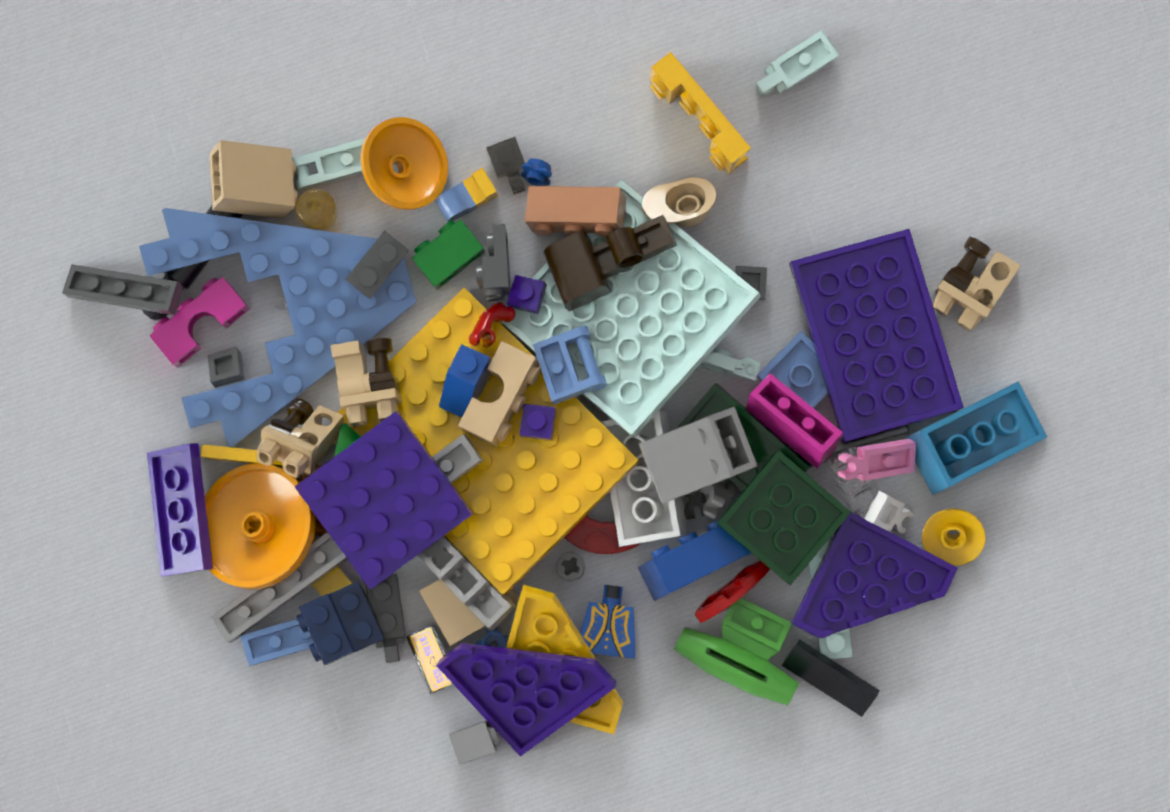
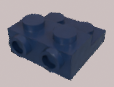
(339, 623)

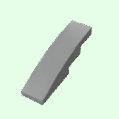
(466, 583)

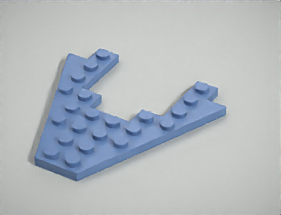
(318, 298)

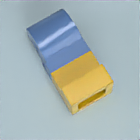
(466, 196)

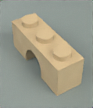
(491, 420)

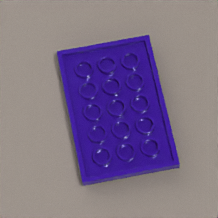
(876, 335)

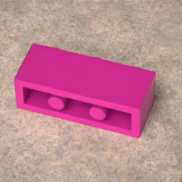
(794, 420)

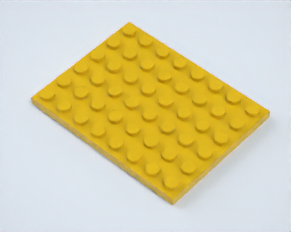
(526, 488)

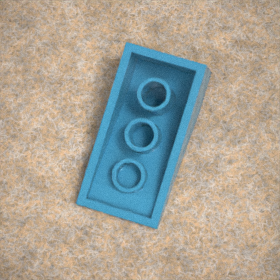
(976, 438)

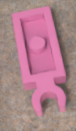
(880, 460)

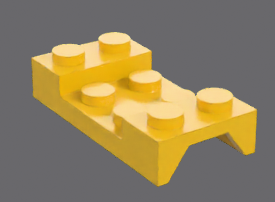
(673, 81)

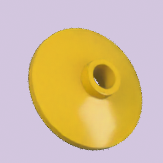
(957, 548)

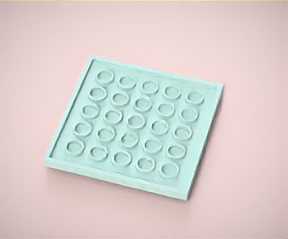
(650, 326)

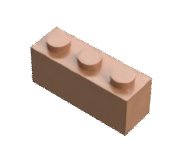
(575, 209)

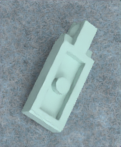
(798, 64)
(722, 363)

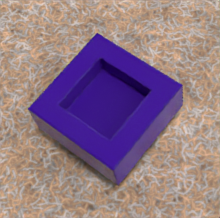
(526, 294)
(538, 422)

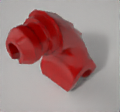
(482, 329)

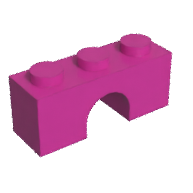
(175, 334)

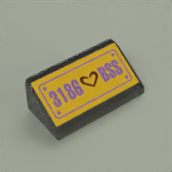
(428, 650)

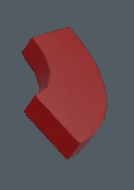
(596, 537)
(731, 592)

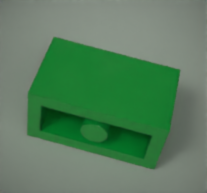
(447, 253)

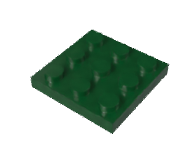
(783, 517)

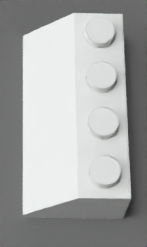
(635, 501)

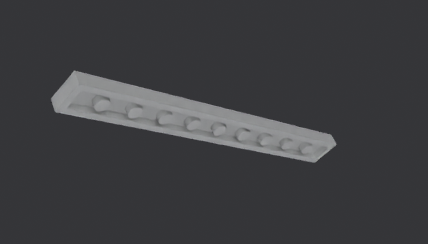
(322, 558)

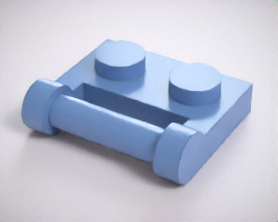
(559, 367)

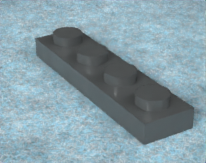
(122, 289)

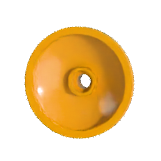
(419, 161)

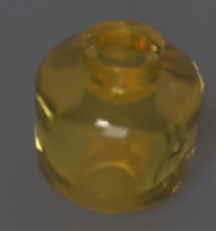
(307, 205)

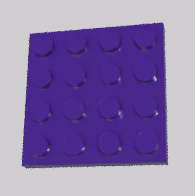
(384, 500)

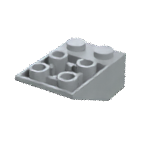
(698, 454)

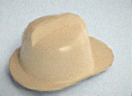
(681, 201)

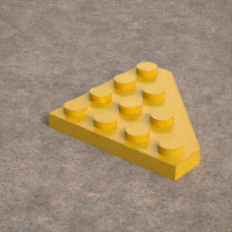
(546, 628)

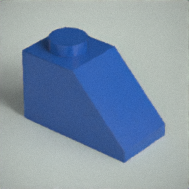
(464, 380)

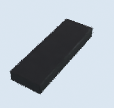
(830, 678)

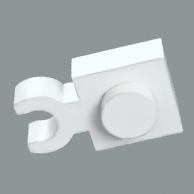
(888, 513)

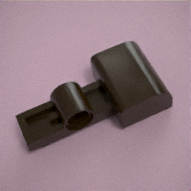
(583, 269)

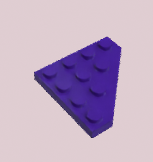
(868, 577)
(525, 691)

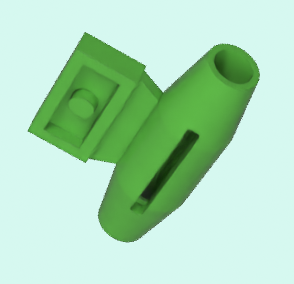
(743, 652)

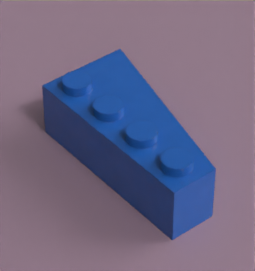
(690, 561)

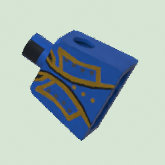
(609, 626)

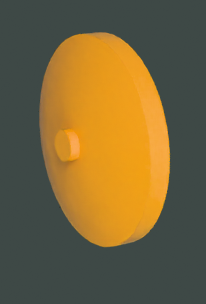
(257, 526)

